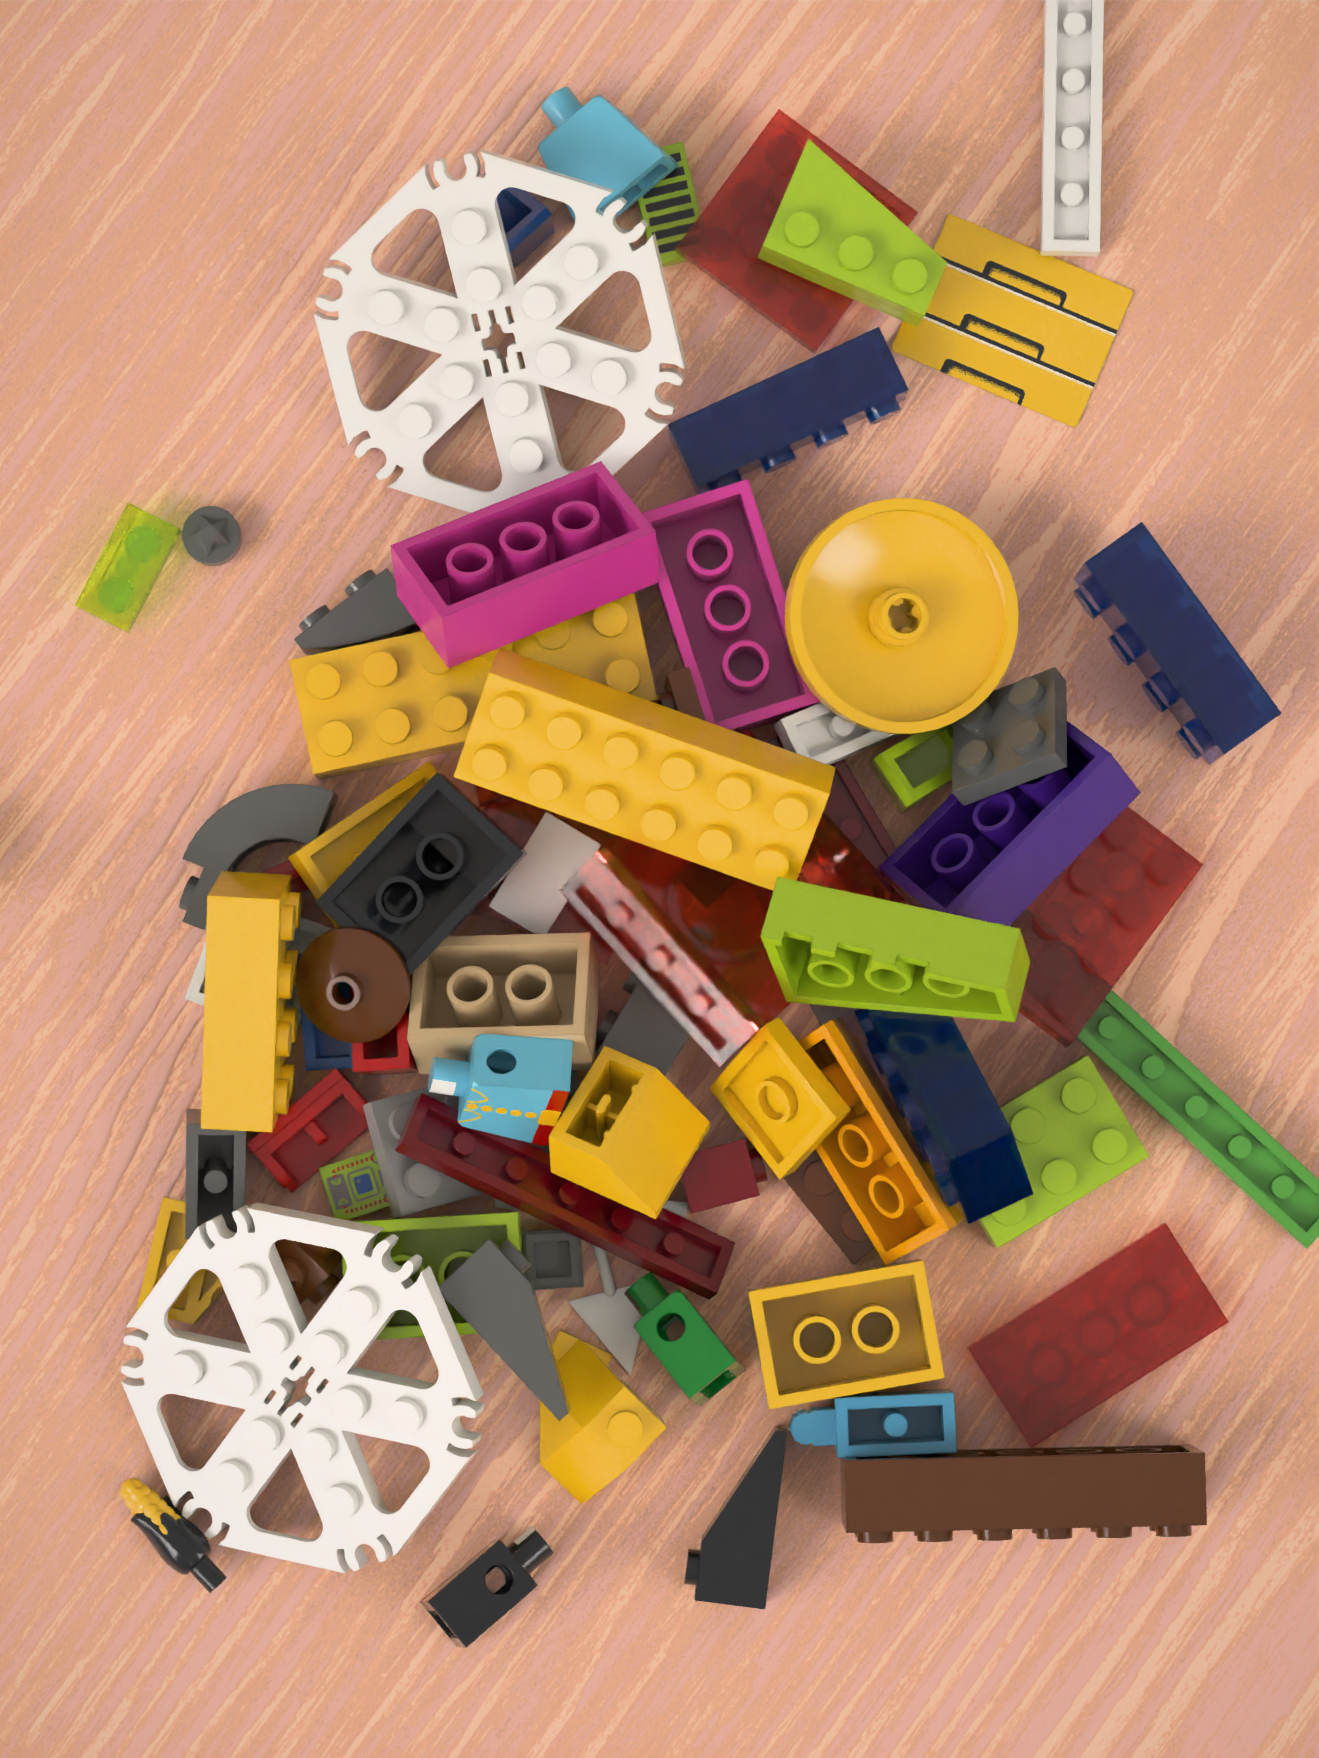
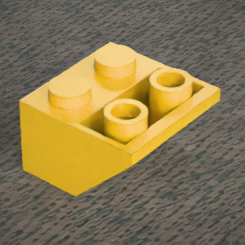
(626, 1133)

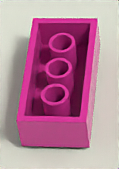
(525, 564)
(727, 608)

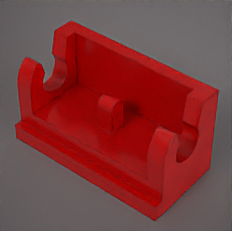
(312, 1131)

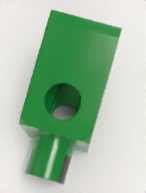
(699, 1357)

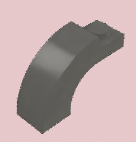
(246, 824)

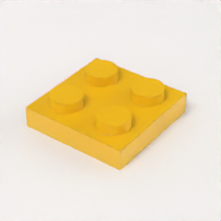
(779, 1098)

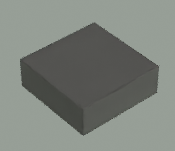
(554, 1259)

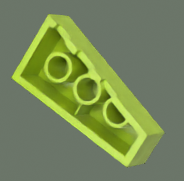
(891, 955)

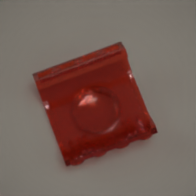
(699, 930)

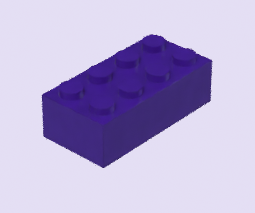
(1011, 846)

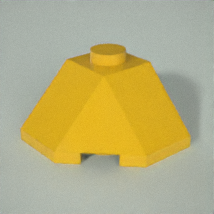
(602, 1430)

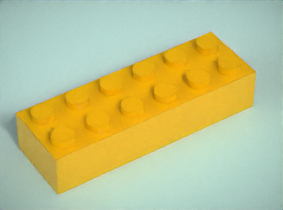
(404, 704)
(644, 771)

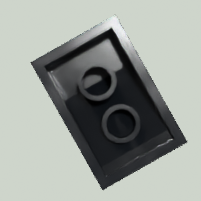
(424, 872)

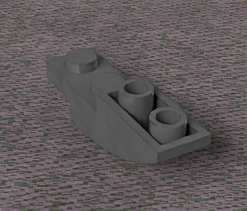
(366, 616)

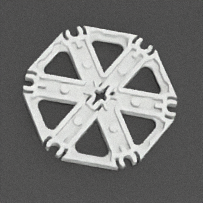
(538, 302)
(349, 1404)

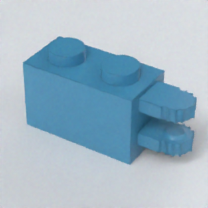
(881, 1424)

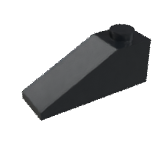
(740, 1538)

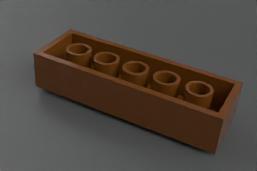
(1025, 1489)

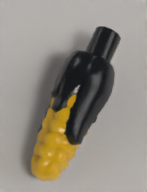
(171, 1534)

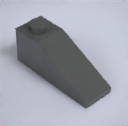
(505, 1311)

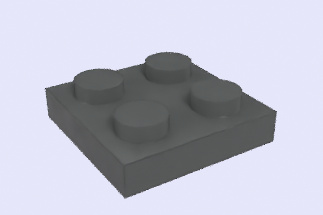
(1011, 737)

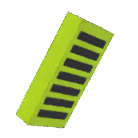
(671, 207)

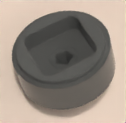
(211, 536)

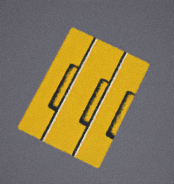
(1016, 322)

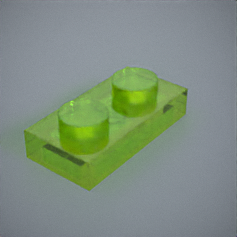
(128, 568)

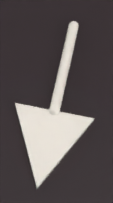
(611, 1315)

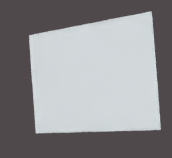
(532, 888)

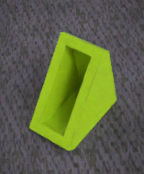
(916, 766)

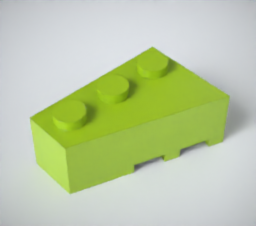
(850, 241)

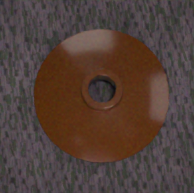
(372, 970)

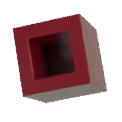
(723, 1175)

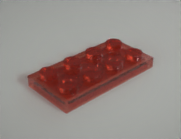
(1097, 921)
(1097, 1334)

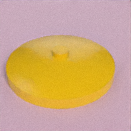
(901, 616)

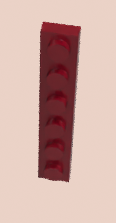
(523, 1179)

